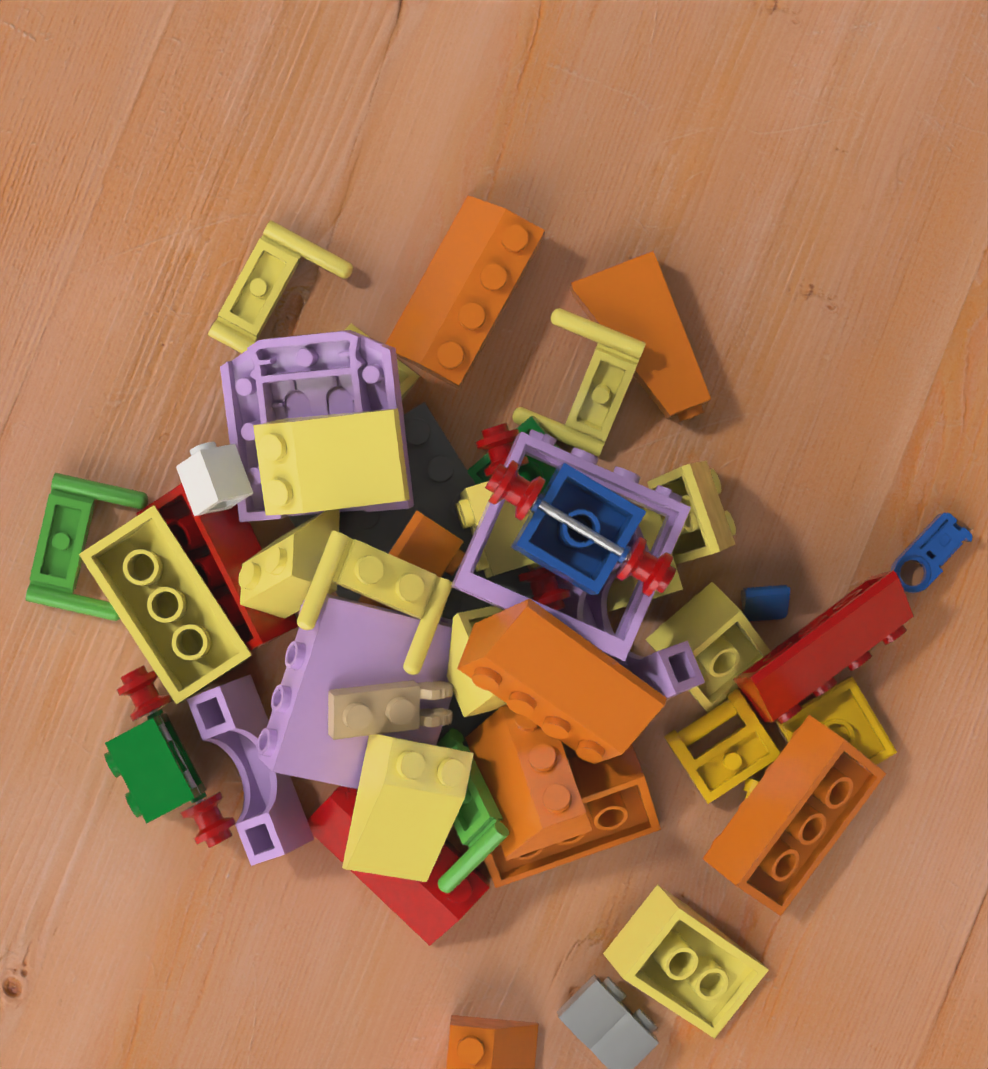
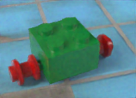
(158, 765)

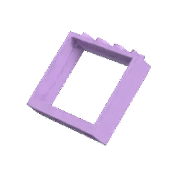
(619, 481)

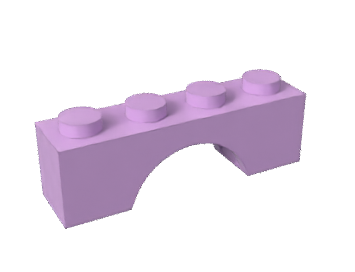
(271, 812)

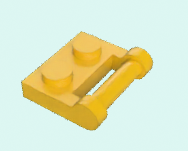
(731, 758)

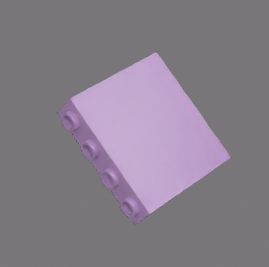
(346, 649)

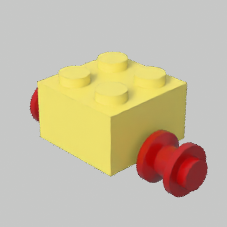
(497, 553)

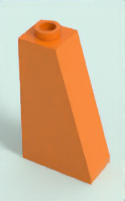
(639, 304)

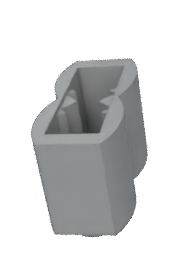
(608, 1025)

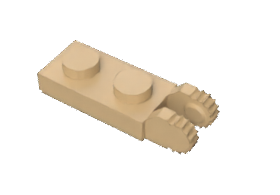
(385, 708)

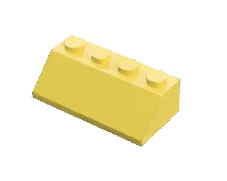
(165, 605)

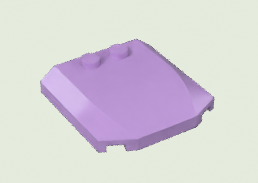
(305, 379)

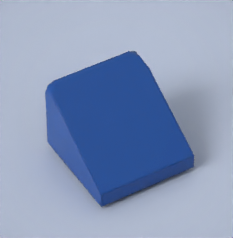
(765, 602)

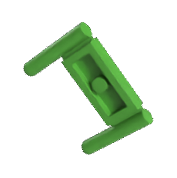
(65, 537)
(475, 823)

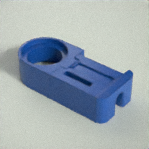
(932, 549)

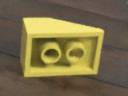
(331, 462)
(707, 526)
(405, 806)
(684, 962)

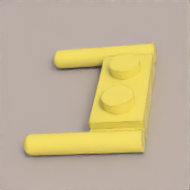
(264, 282)
(601, 388)
(382, 580)

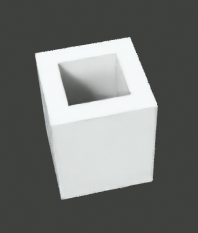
(214, 478)

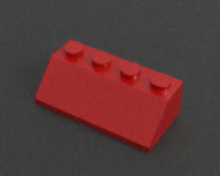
(218, 548)
(825, 647)
(417, 903)

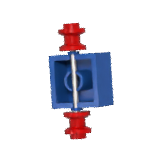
(579, 529)

